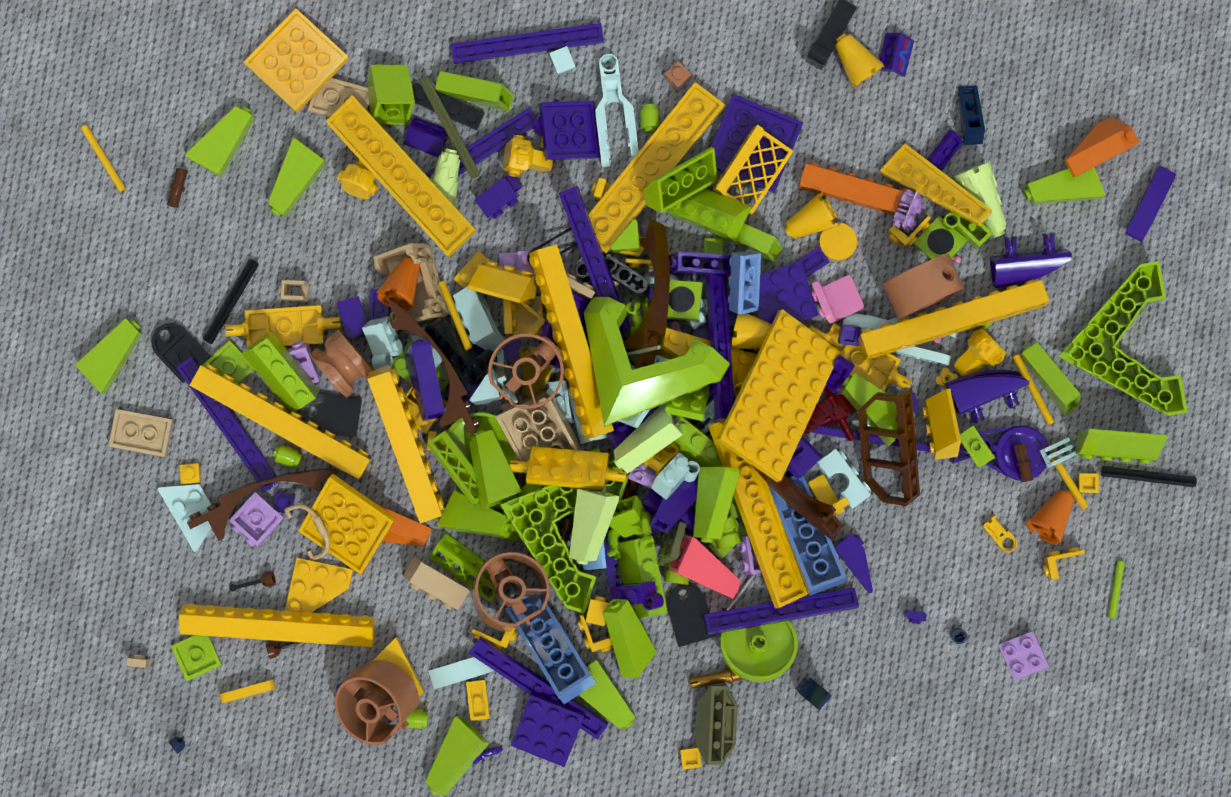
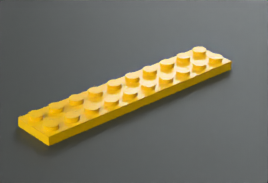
(658, 155)
(401, 176)
(763, 527)

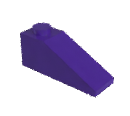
(854, 557)

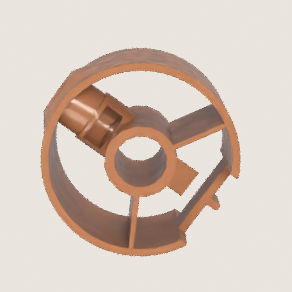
(923, 286)
(539, 357)
(501, 577)
(364, 707)

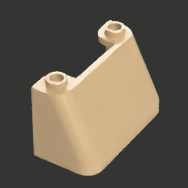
(428, 297)

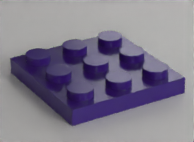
(569, 130)
(786, 290)
(547, 729)

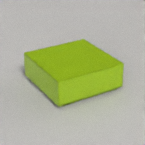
(713, 245)

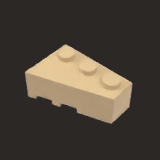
(435, 584)

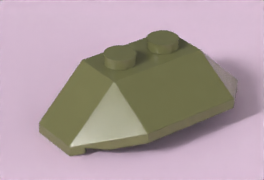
(716, 725)

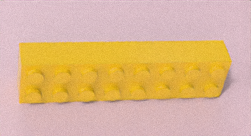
(404, 441)

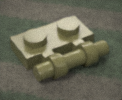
(671, 544)

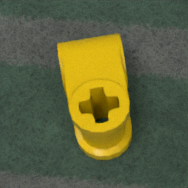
(662, 458)

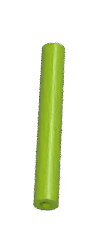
(1116, 589)

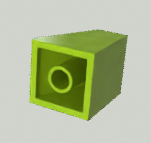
(390, 94)

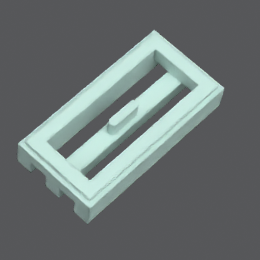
(1067, 448)

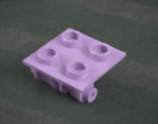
(915, 207)
(1023, 655)

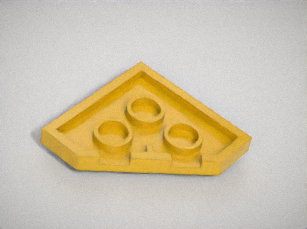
(316, 584)

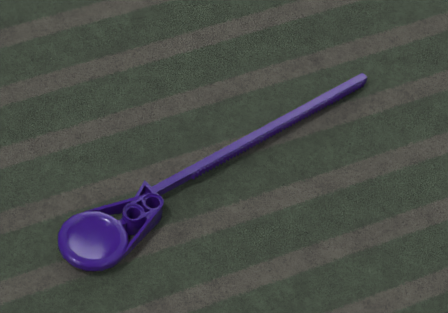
(1003, 450)

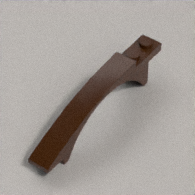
(656, 316)
(456, 406)
(814, 511)
(218, 514)

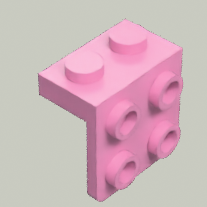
(837, 298)

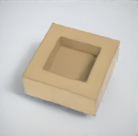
(138, 661)

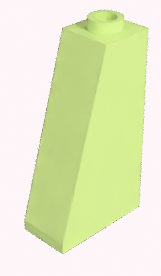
(648, 439)
(590, 524)

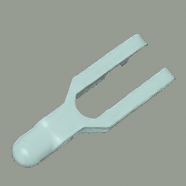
(613, 93)
(868, 322)

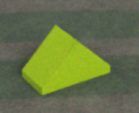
(627, 240)

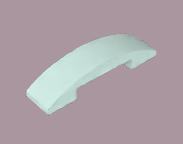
(458, 672)

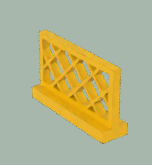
(742, 157)

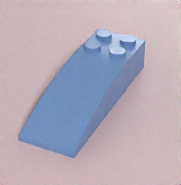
(810, 547)
(553, 650)

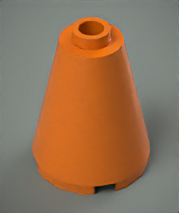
(400, 285)
(1052, 517)

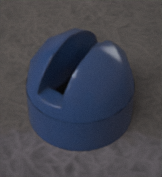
(959, 639)
(177, 745)

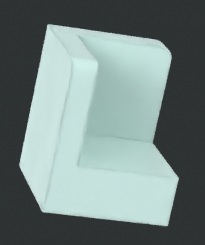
(562, 60)

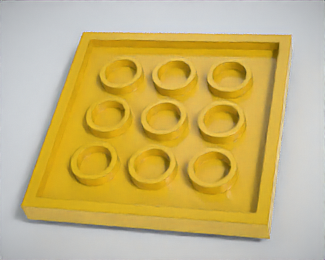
(296, 60)
(352, 521)

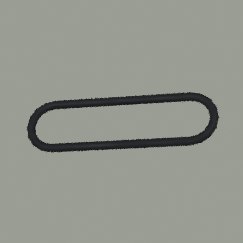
(550, 240)

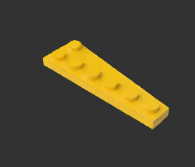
(920, 175)

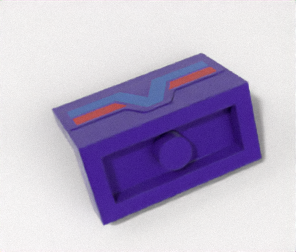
(896, 53)

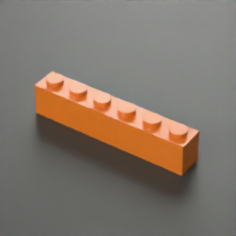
(851, 189)

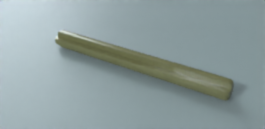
(449, 127)

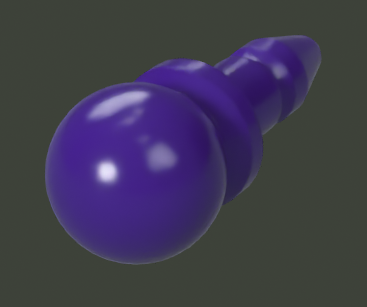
(486, 753)

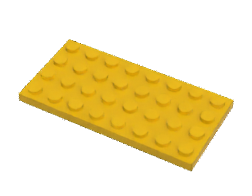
(778, 396)

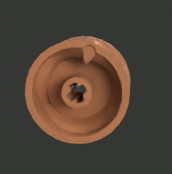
(341, 362)

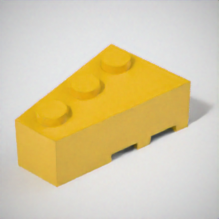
(396, 654)

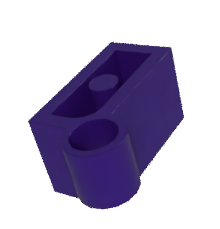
(499, 197)
(639, 593)

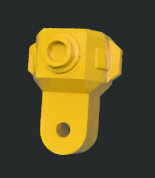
(521, 156)
(358, 181)
(982, 351)

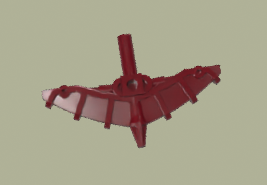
(834, 410)

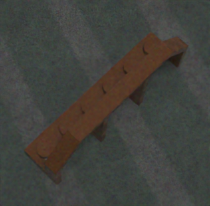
(907, 442)

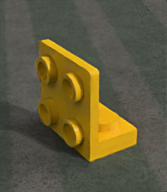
(518, 319)

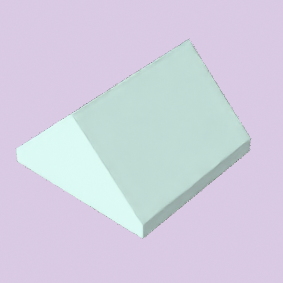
(486, 392)

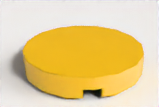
(838, 242)

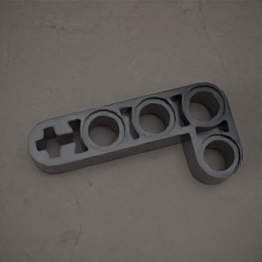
(832, 30)
(617, 273)
(466, 362)

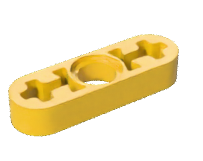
(247, 691)

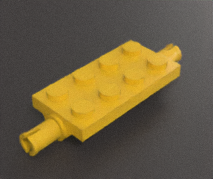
(287, 324)
(878, 370)
(568, 468)

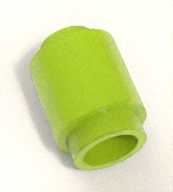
(649, 118)
(287, 456)
(418, 719)

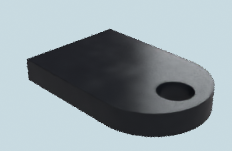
(177, 348)
(335, 414)
(688, 616)

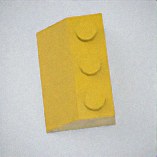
(504, 282)
(942, 425)

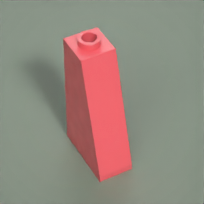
(704, 568)

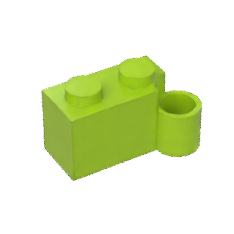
(974, 234)

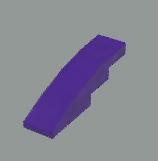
(1150, 203)

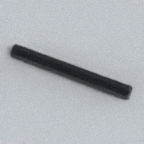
(230, 301)
(1148, 476)

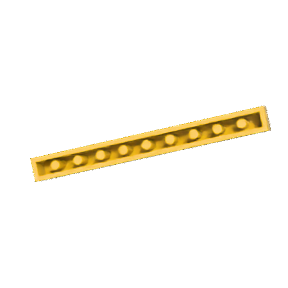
(953, 319)
(569, 338)
(280, 421)
(277, 625)

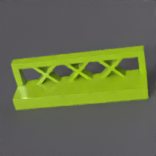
(458, 466)
(468, 561)

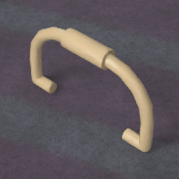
(319, 524)

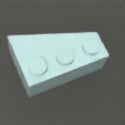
(478, 319)

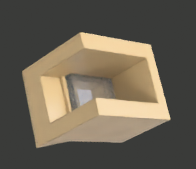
(294, 290)

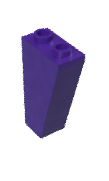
(699, 264)
(424, 379)
(676, 506)

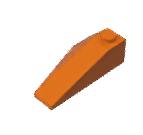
(1102, 143)
(406, 531)

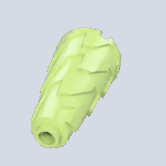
(446, 174)
(982, 185)

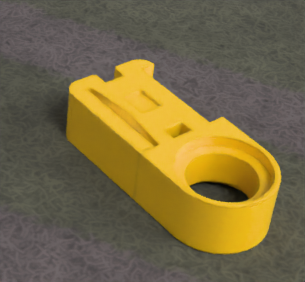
(998, 533)

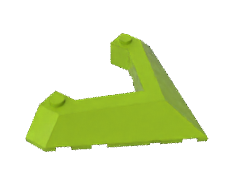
(1096, 349)
(630, 391)
(535, 520)

